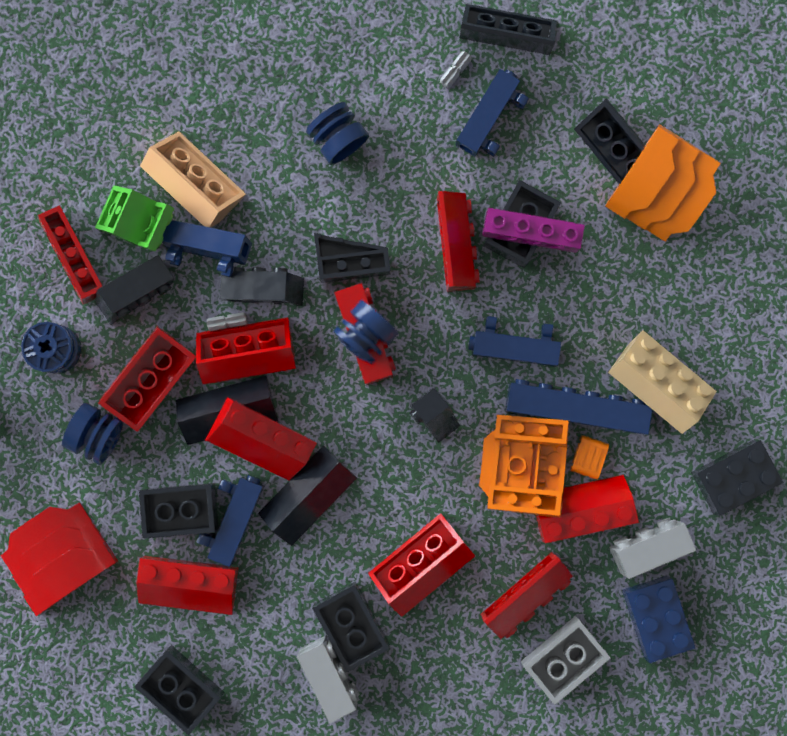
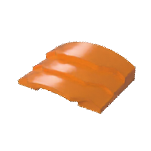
(666, 185)
(525, 465)

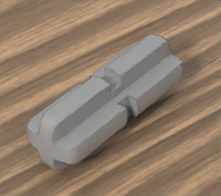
(458, 66)
(222, 322)

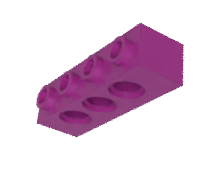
(533, 230)

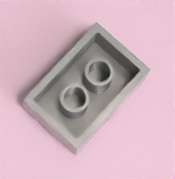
(651, 547)
(565, 660)
(328, 679)

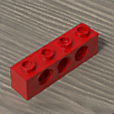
(70, 253)

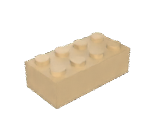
(662, 382)

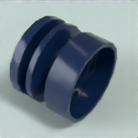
(337, 133)
(366, 332)
(64, 344)
(90, 432)

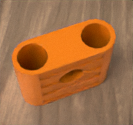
(589, 457)

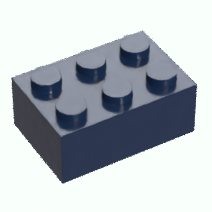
(658, 619)

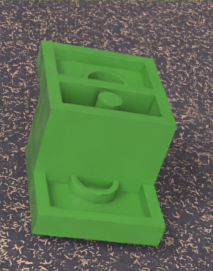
(135, 218)

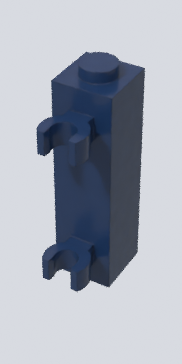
(488, 112)
(206, 242)
(515, 348)
(236, 520)

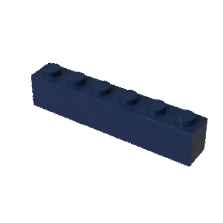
(578, 408)

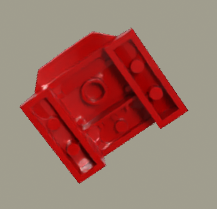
(56, 555)

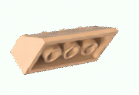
(192, 179)

